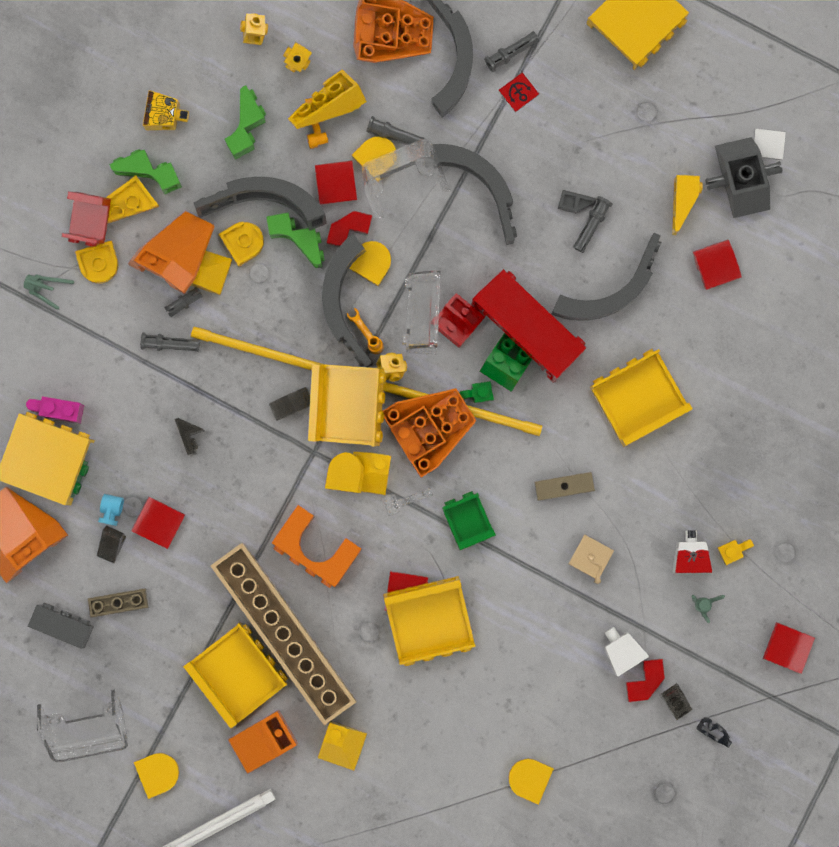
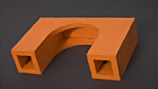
(289, 541)

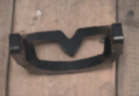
(724, 740)

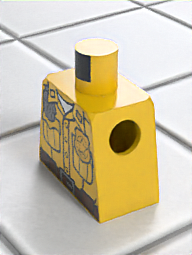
(162, 112)

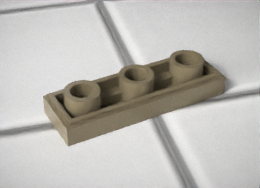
(552, 487)
(129, 601)

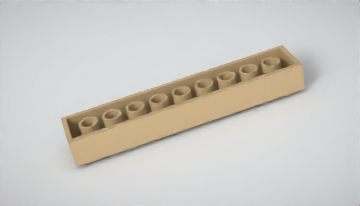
(283, 633)

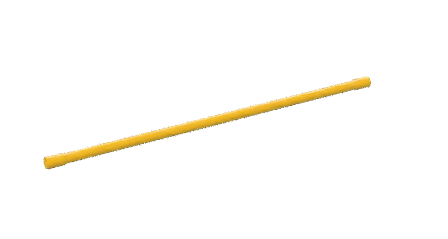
(206, 335)

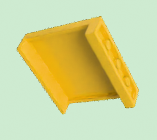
(638, 25)
(639, 397)
(346, 404)
(44, 458)
(429, 621)
(236, 674)

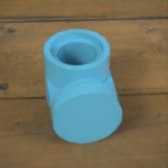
(111, 507)

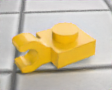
(732, 551)

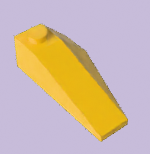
(335, 99)

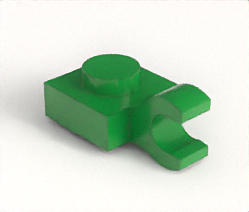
(480, 392)

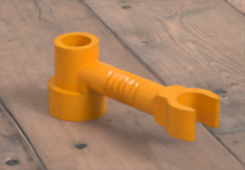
(316, 138)
(374, 349)

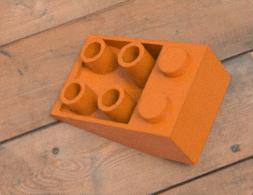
(263, 741)

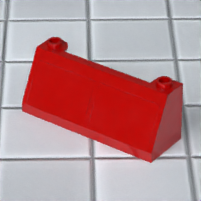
(529, 324)

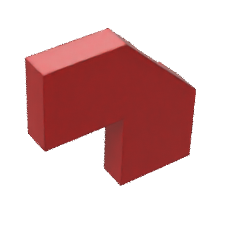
(353, 221)
(645, 688)

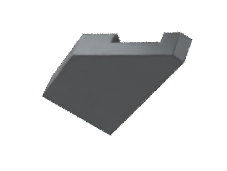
(574, 202)

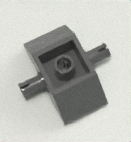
(744, 194)

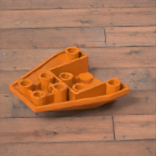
(391, 31)
(176, 251)
(429, 427)
(24, 533)

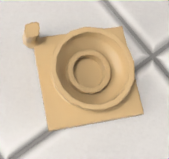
(591, 557)

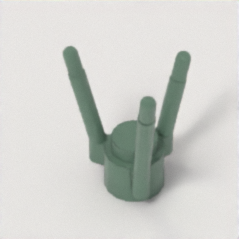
(34, 284)
(704, 605)

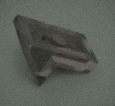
(186, 431)
(110, 544)
(676, 701)

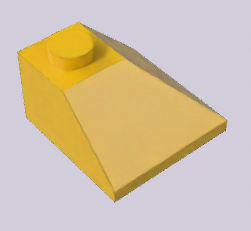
(212, 273)
(375, 472)
(342, 745)

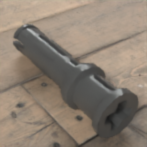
(504, 55)
(386, 130)
(596, 216)
(160, 342)

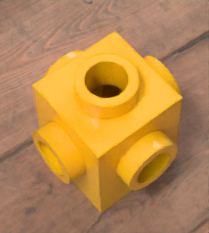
(253, 28)
(297, 49)
(393, 366)

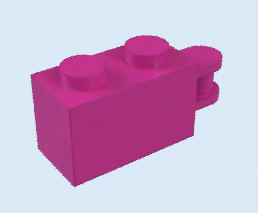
(57, 409)

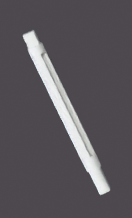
(223, 820)

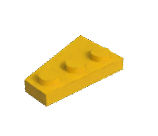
(130, 200)

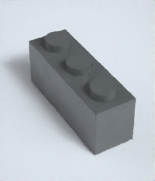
(61, 625)

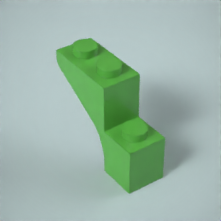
(250, 117)
(139, 165)
(307, 241)

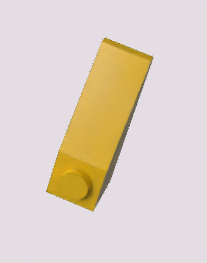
(685, 194)

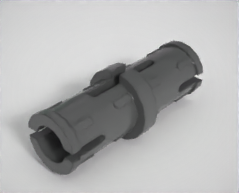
(183, 302)

